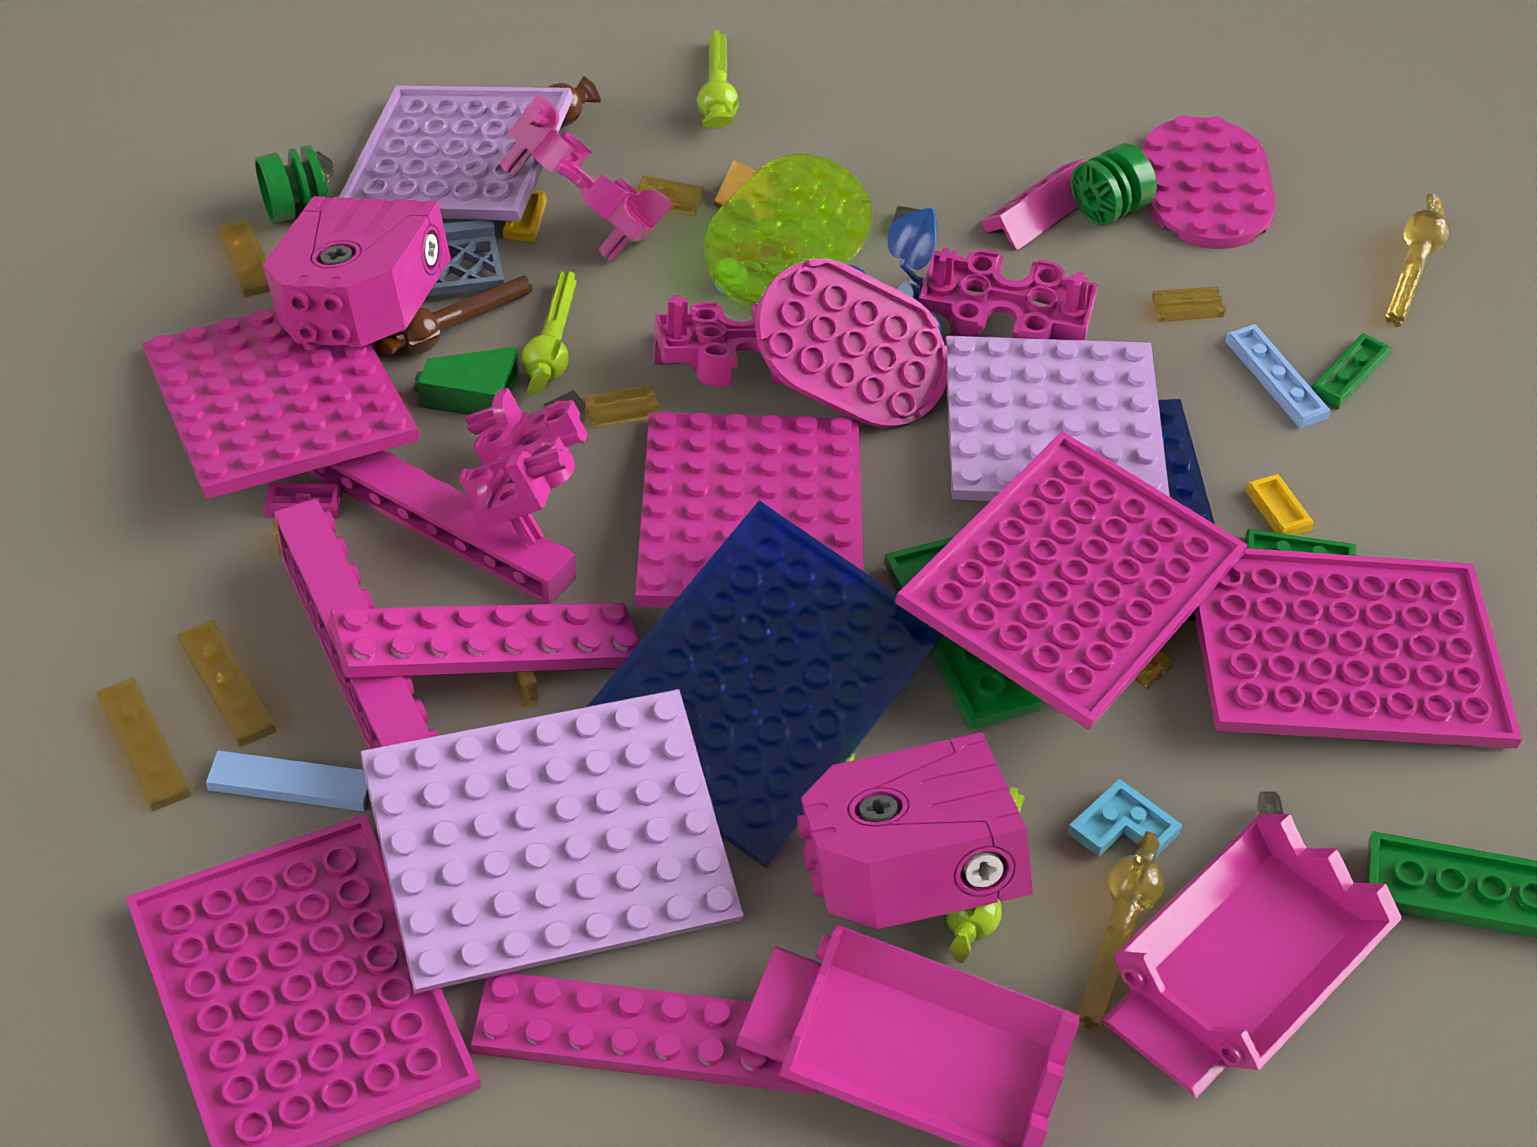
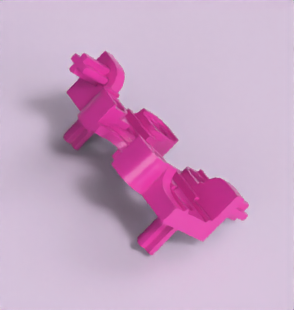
(617, 201)
(1067, 299)
(703, 339)
(521, 461)

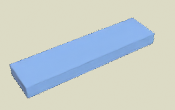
(1277, 376)
(288, 780)

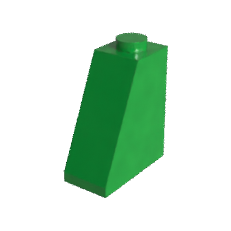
(466, 380)

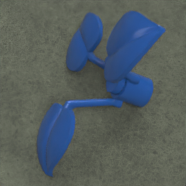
(914, 241)

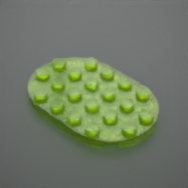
(784, 216)

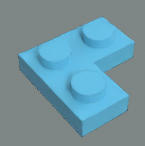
(1122, 812)

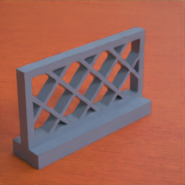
(464, 242)

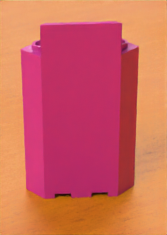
(1245, 954)
(912, 1040)

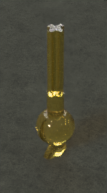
(1424, 233)
(1135, 886)

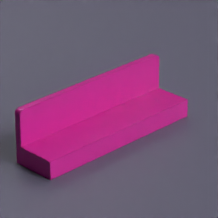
(1035, 208)

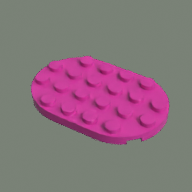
(1209, 182)
(852, 343)

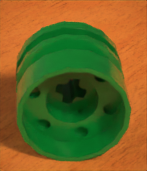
(289, 184)
(1113, 184)

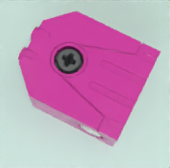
(356, 268)
(914, 834)

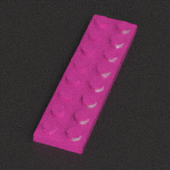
(482, 638)
(621, 1031)

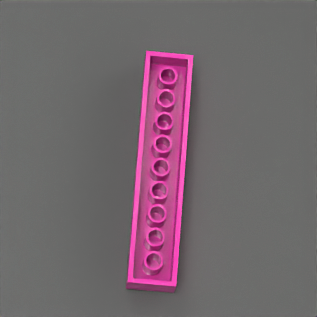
(327, 582)

